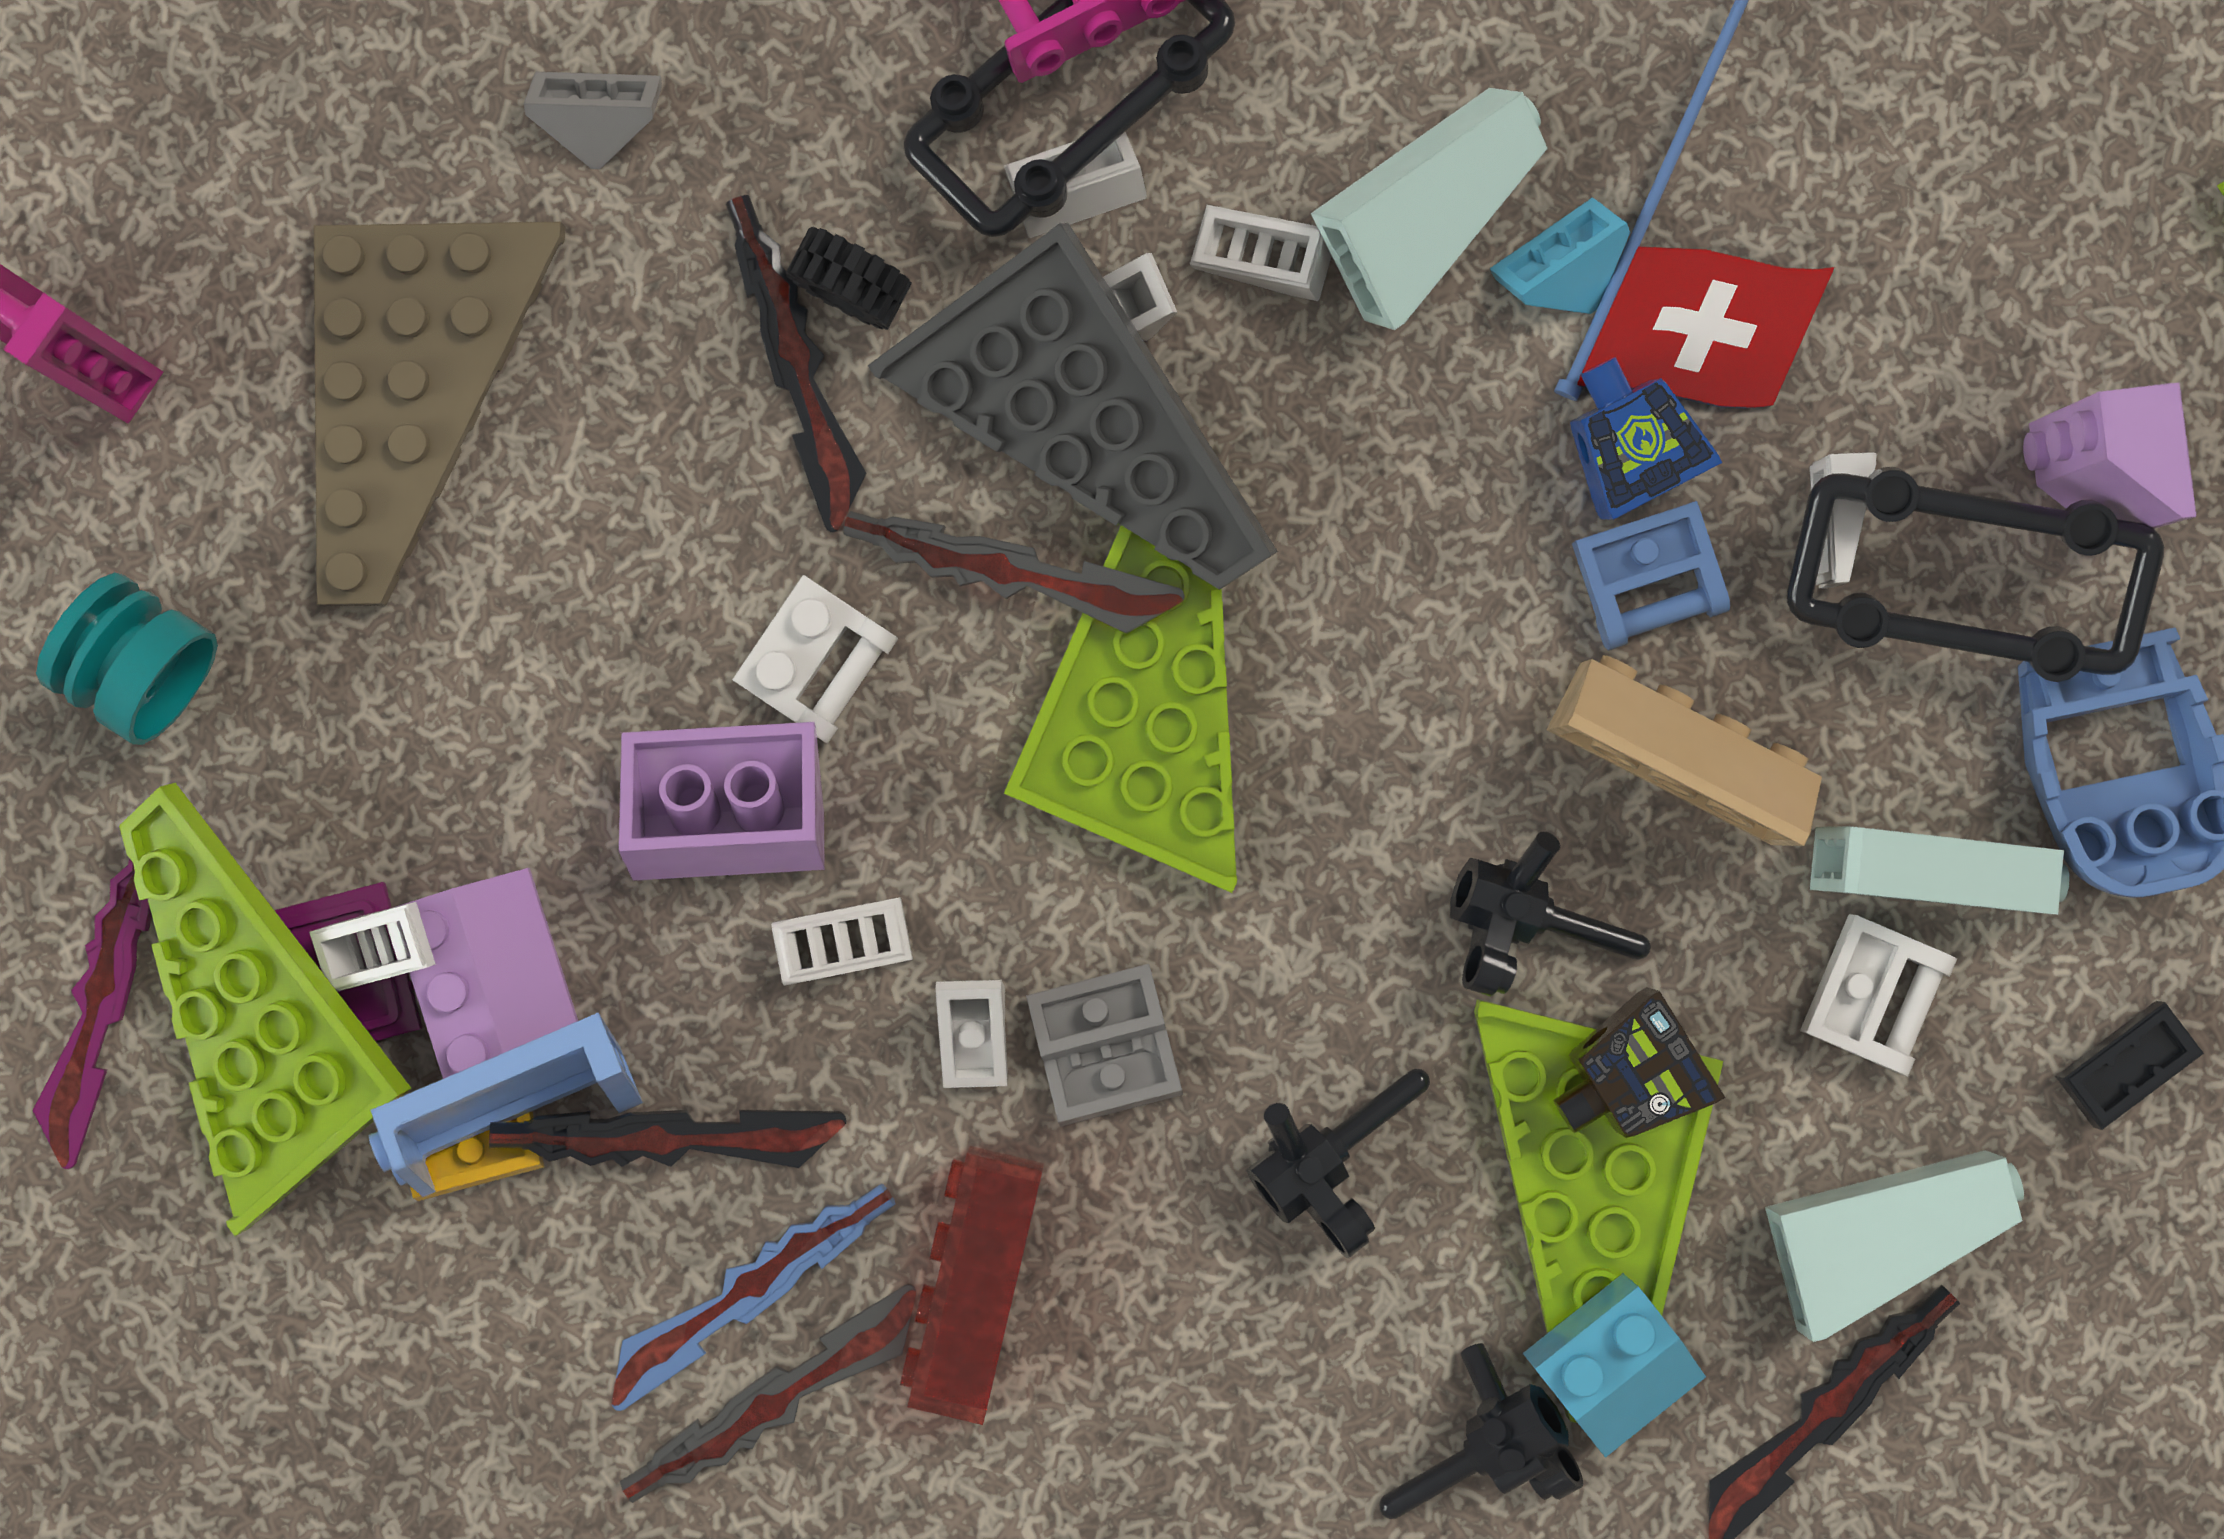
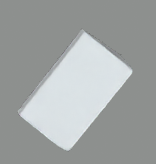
(1101, 186)

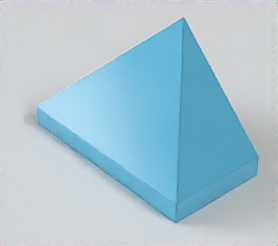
(1568, 261)

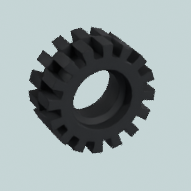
(848, 278)

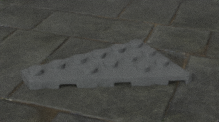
(1065, 385)

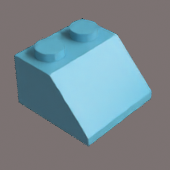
(1615, 1364)

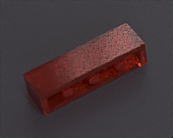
(974, 1284)

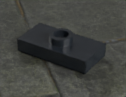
(2129, 1065)

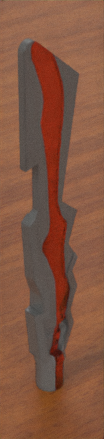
(1008, 568)
(773, 1399)

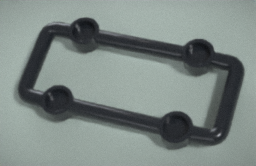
(1042, 183)
(2052, 651)

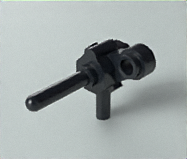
(1511, 906)
(1309, 1164)
(1508, 1439)

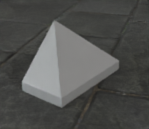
(592, 111)

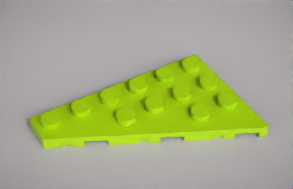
(1141, 728)
(1587, 1196)

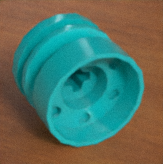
(126, 658)

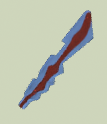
(747, 1291)

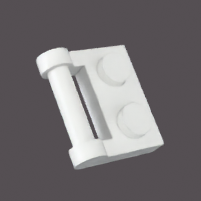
(797, 648)
(1861, 985)

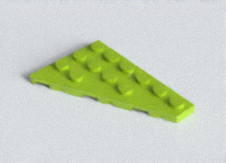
(269, 1038)

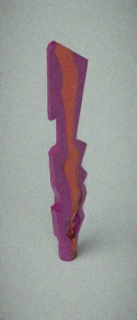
(102, 995)

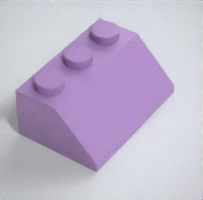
(2118, 451)
(721, 801)
(493, 971)

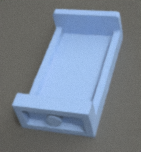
(498, 1092)

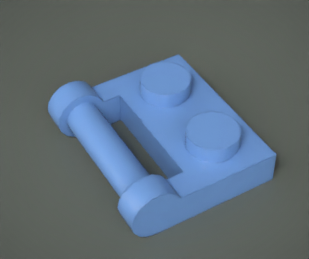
(1644, 555)

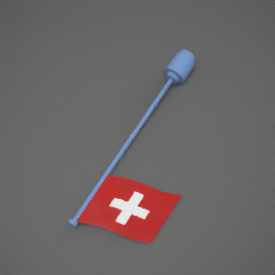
(1699, 317)

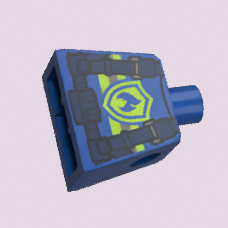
(1636, 441)

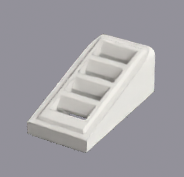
(1306, 284)
(1845, 519)
(788, 952)
(342, 957)

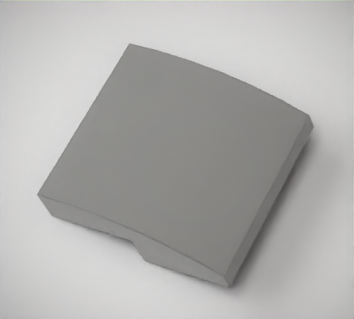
(1104, 1045)

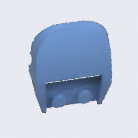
(2143, 829)

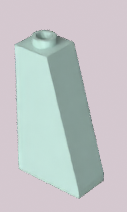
(1427, 203)
(1938, 869)
(1884, 1235)

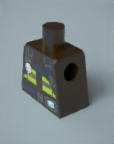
(1637, 1071)

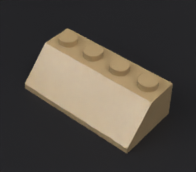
(1688, 753)

